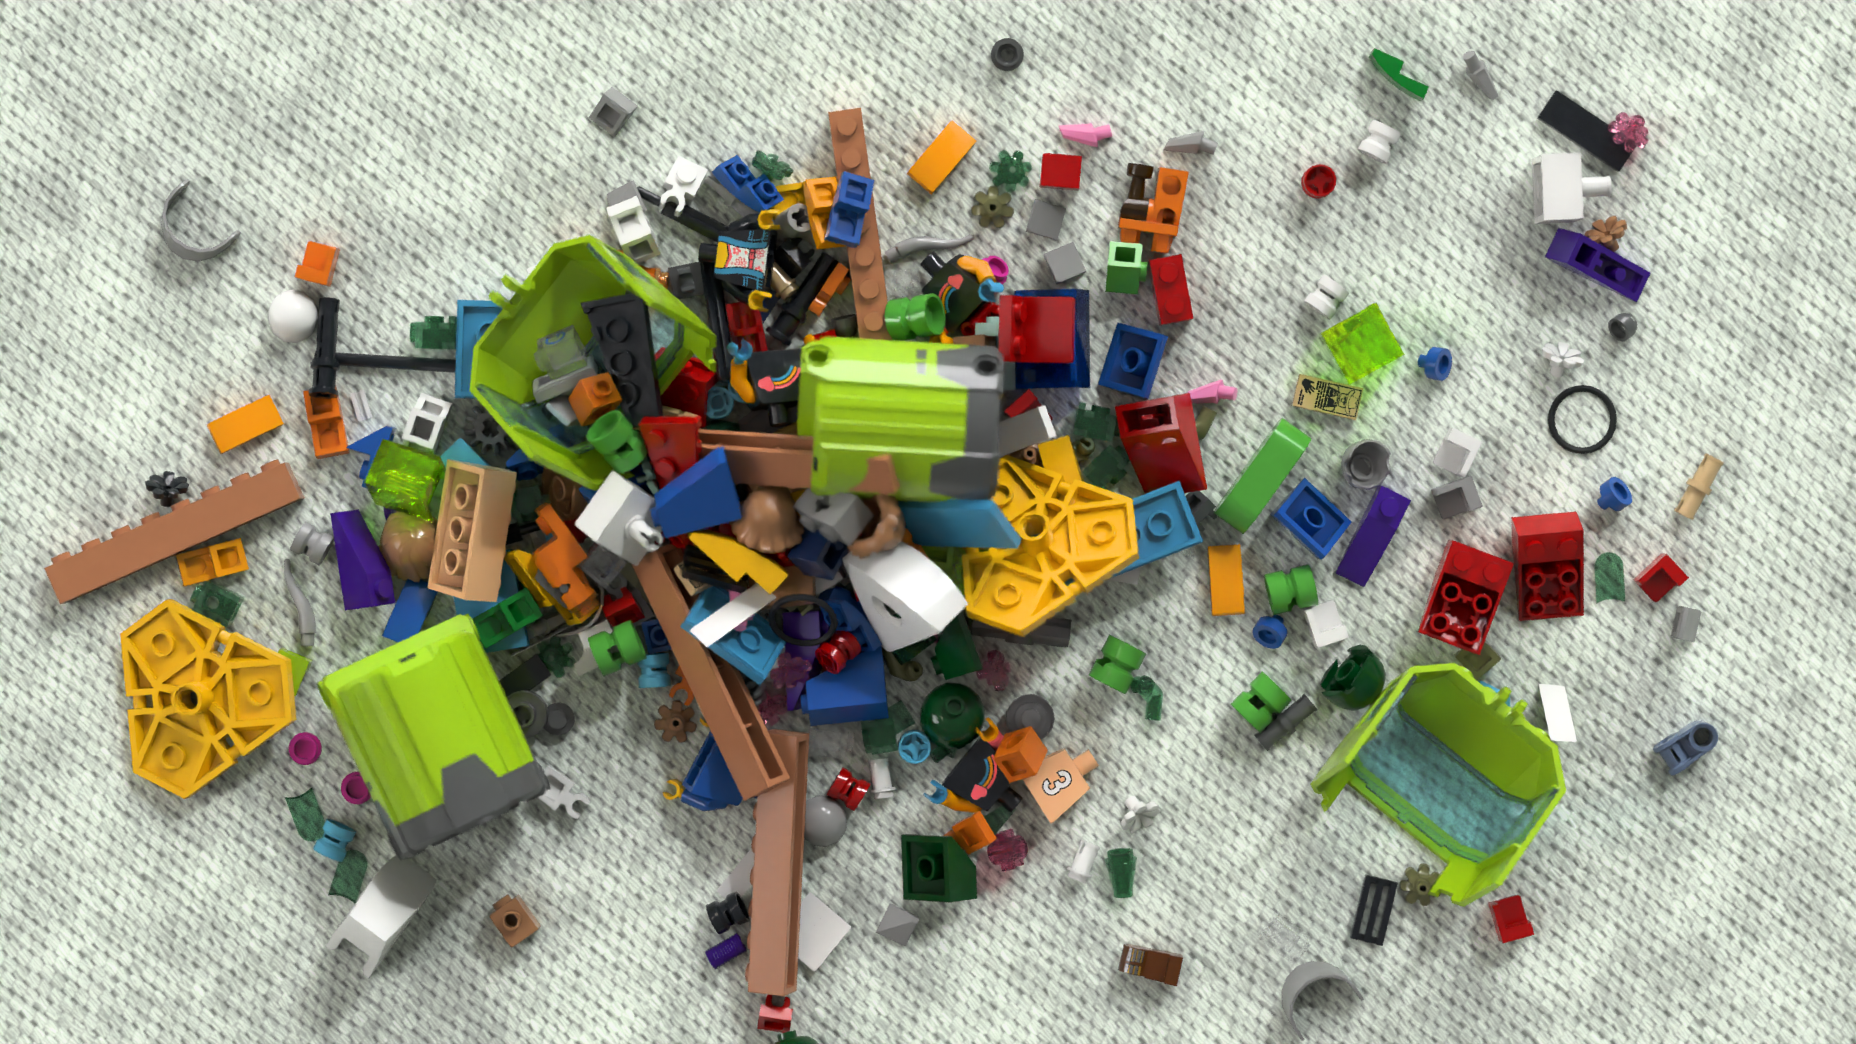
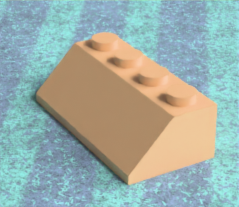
(472, 531)

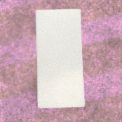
(819, 925)

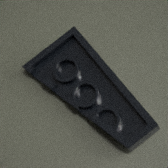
(626, 340)

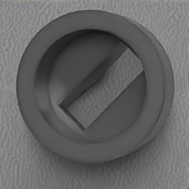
(845, 326)
(1620, 333)

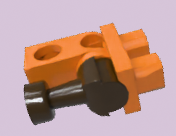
(1154, 215)

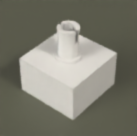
(1561, 189)
(621, 519)

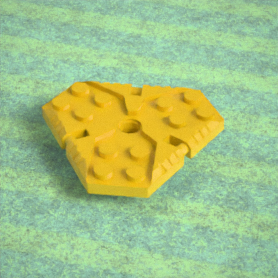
(1079, 539)
(238, 693)

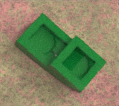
(1390, 69)
(506, 618)

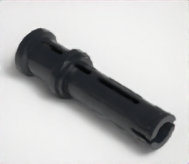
(795, 311)
(325, 361)

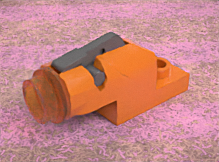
(558, 565)

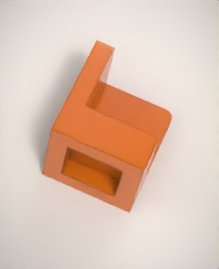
(318, 263)

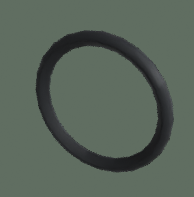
(1582, 450)
(833, 618)

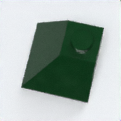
(955, 650)
(936, 869)

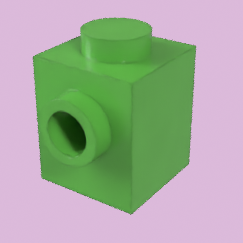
(1125, 268)

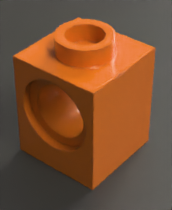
(594, 398)
(1020, 754)

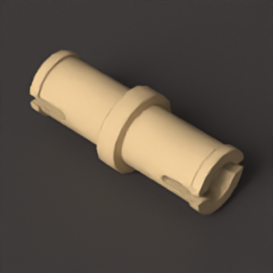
(1699, 486)

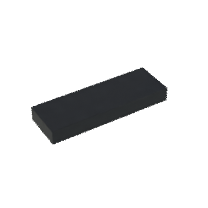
(1583, 130)

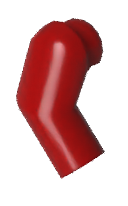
(989, 309)

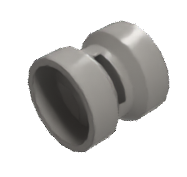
(312, 543)

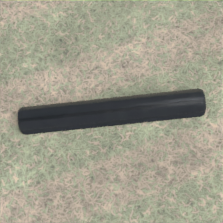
(717, 321)

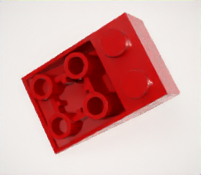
(1162, 442)
(1548, 565)
(1464, 596)

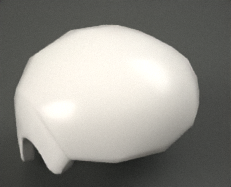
(292, 316)

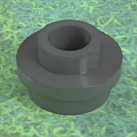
(1014, 46)

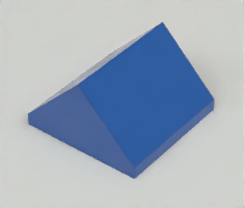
(1133, 360)
(1311, 519)

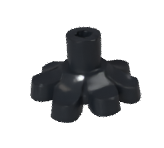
(167, 487)

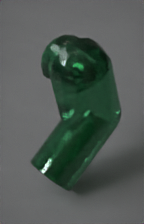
(1151, 694)

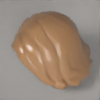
(768, 520)
(883, 530)
(408, 545)

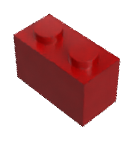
(1170, 289)

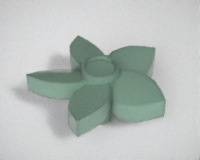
(649, 476)

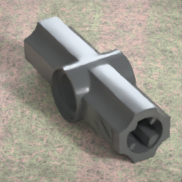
(1052, 633)

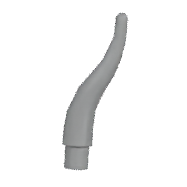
(916, 244)
(307, 623)

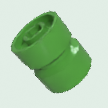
(915, 317)
(617, 441)
(1291, 589)
(627, 642)
(1117, 664)
(1269, 693)

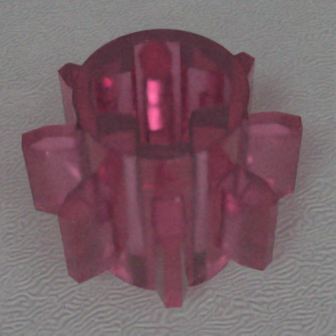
(1007, 850)

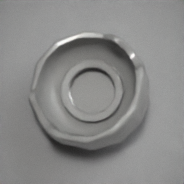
(1356, 469)
(824, 821)

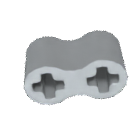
(788, 224)

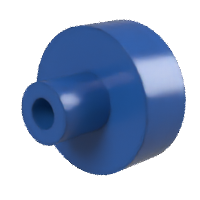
(1436, 363)
(1614, 495)
(1270, 631)

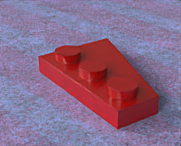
(671, 444)

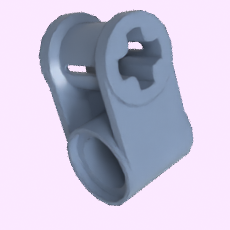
(1685, 747)

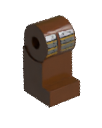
(1151, 963)

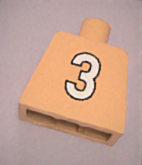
(1060, 782)

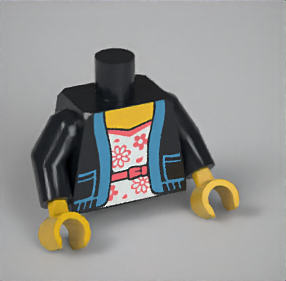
(745, 258)

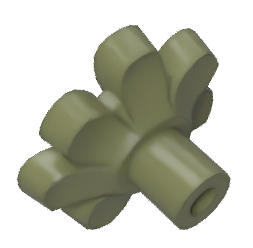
(984, 211)
(1415, 881)

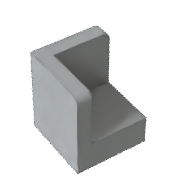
(1456, 497)

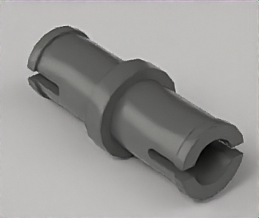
(1286, 722)

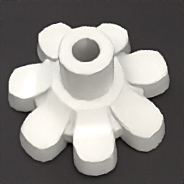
(1561, 358)
(1139, 814)

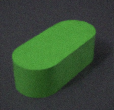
(1262, 475)

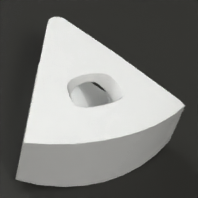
(910, 587)
(384, 910)

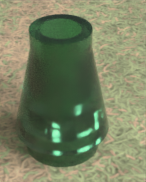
(1121, 870)

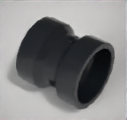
(727, 913)

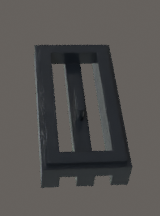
(696, 557)
(1367, 937)

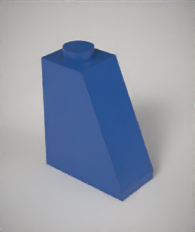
(698, 497)
(850, 695)

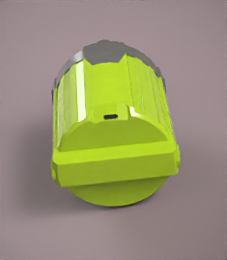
(907, 399)
(433, 736)

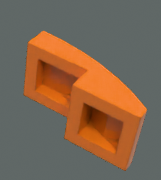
(326, 426)

